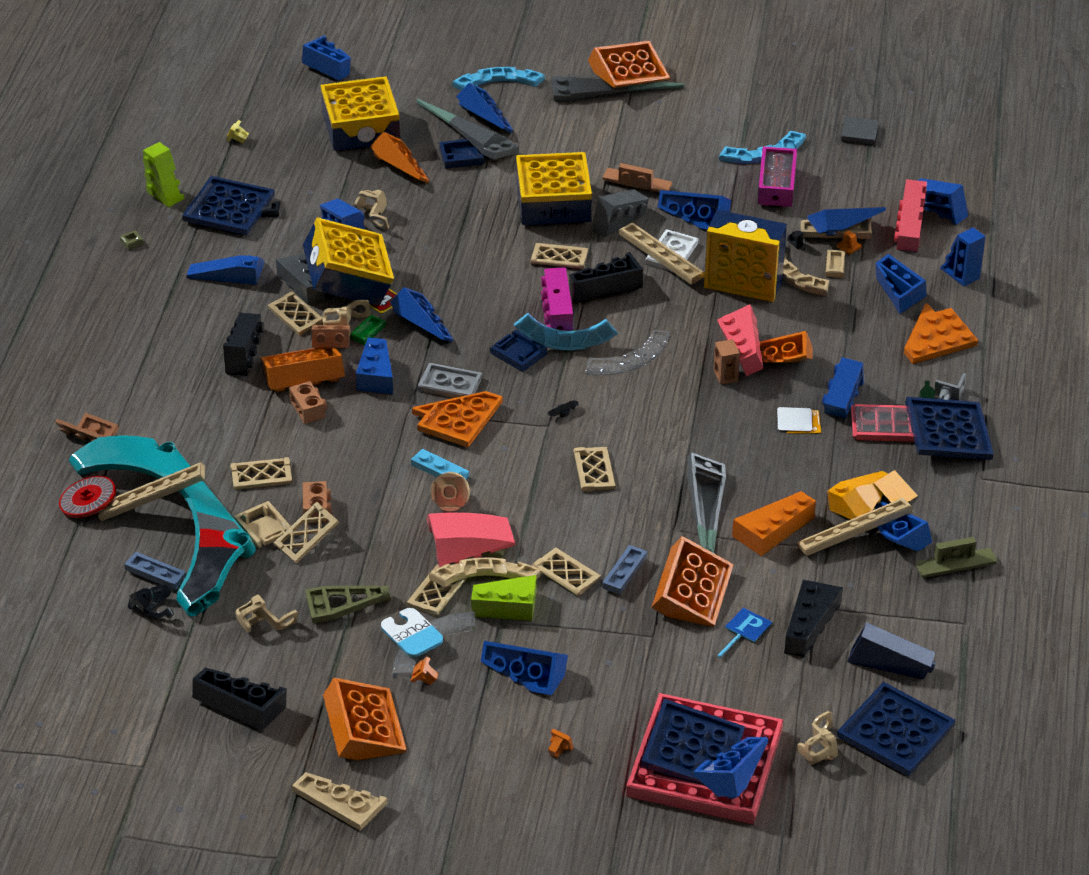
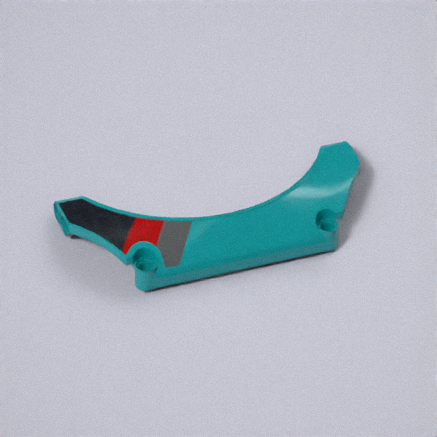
(218, 534)

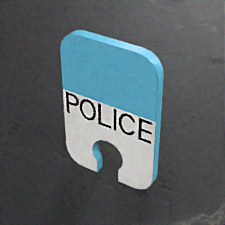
(415, 636)

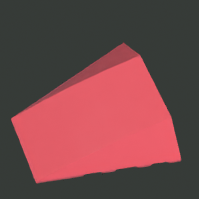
(468, 535)

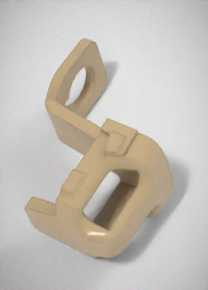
(378, 208)
(346, 313)
(260, 612)
(823, 736)

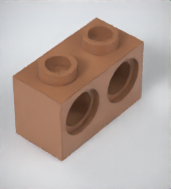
(330, 336)
(726, 361)
(307, 402)
(313, 493)

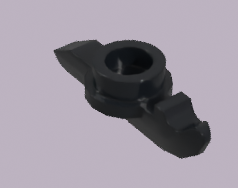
(563, 409)

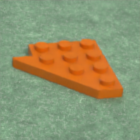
(938, 335)
(458, 418)

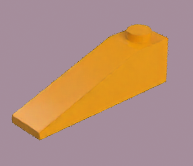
(856, 495)

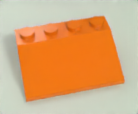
(628, 64)
(301, 367)
(692, 584)
(363, 720)

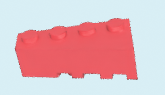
(910, 216)
(743, 329)

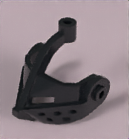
(147, 599)

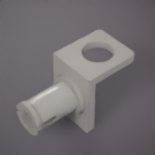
(948, 390)

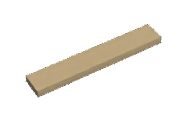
(662, 253)
(153, 491)
(854, 526)

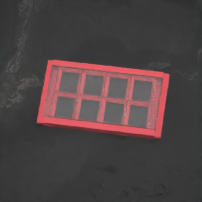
(881, 423)

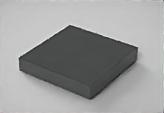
(859, 130)

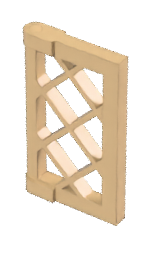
(567, 250)
(292, 323)
(254, 482)
(597, 484)
(307, 546)
(567, 560)
(425, 605)

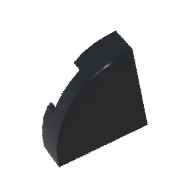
(272, 210)
(796, 239)

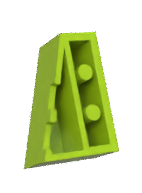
(160, 175)
(505, 599)

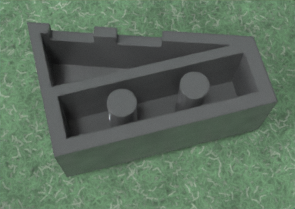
(618, 210)
(296, 274)

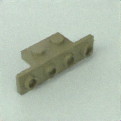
(955, 557)

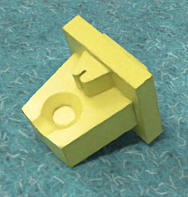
(237, 133)

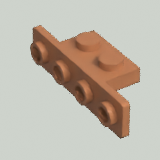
(636, 177)
(89, 427)

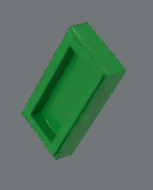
(367, 329)

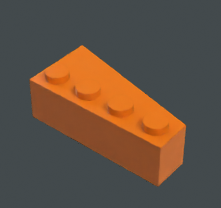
(774, 522)

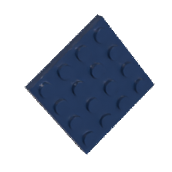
(228, 205)
(949, 428)
(896, 728)
(686, 739)

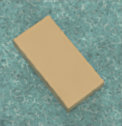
(835, 263)

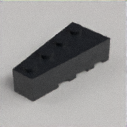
(606, 279)
(242, 343)
(811, 613)
(239, 697)

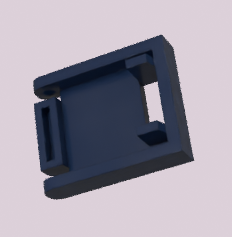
(461, 154)
(516, 350)

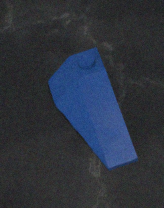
(482, 104)
(693, 207)
(835, 220)
(232, 269)
(418, 310)
(906, 531)
(532, 668)
(732, 770)

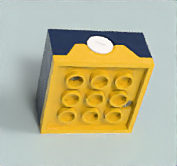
(359, 112)
(553, 188)
(745, 255)
(348, 261)

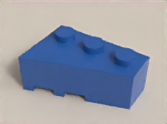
(326, 58)
(946, 200)
(342, 213)
(965, 257)
(900, 283)
(374, 368)
(843, 387)

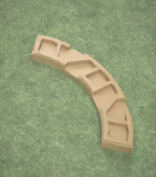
(804, 282)
(481, 567)

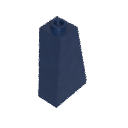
(890, 653)

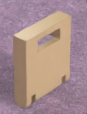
(266, 529)

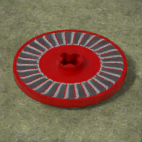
(87, 496)

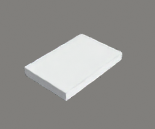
(678, 242)

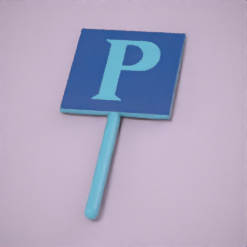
(746, 625)

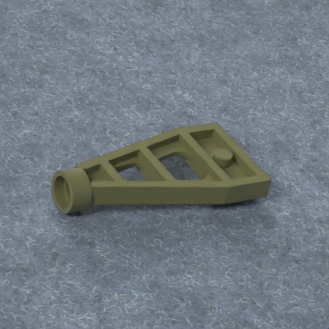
(319, 604)

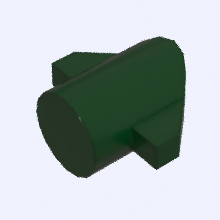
(927, 391)

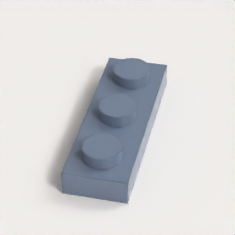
(624, 569)
(155, 570)

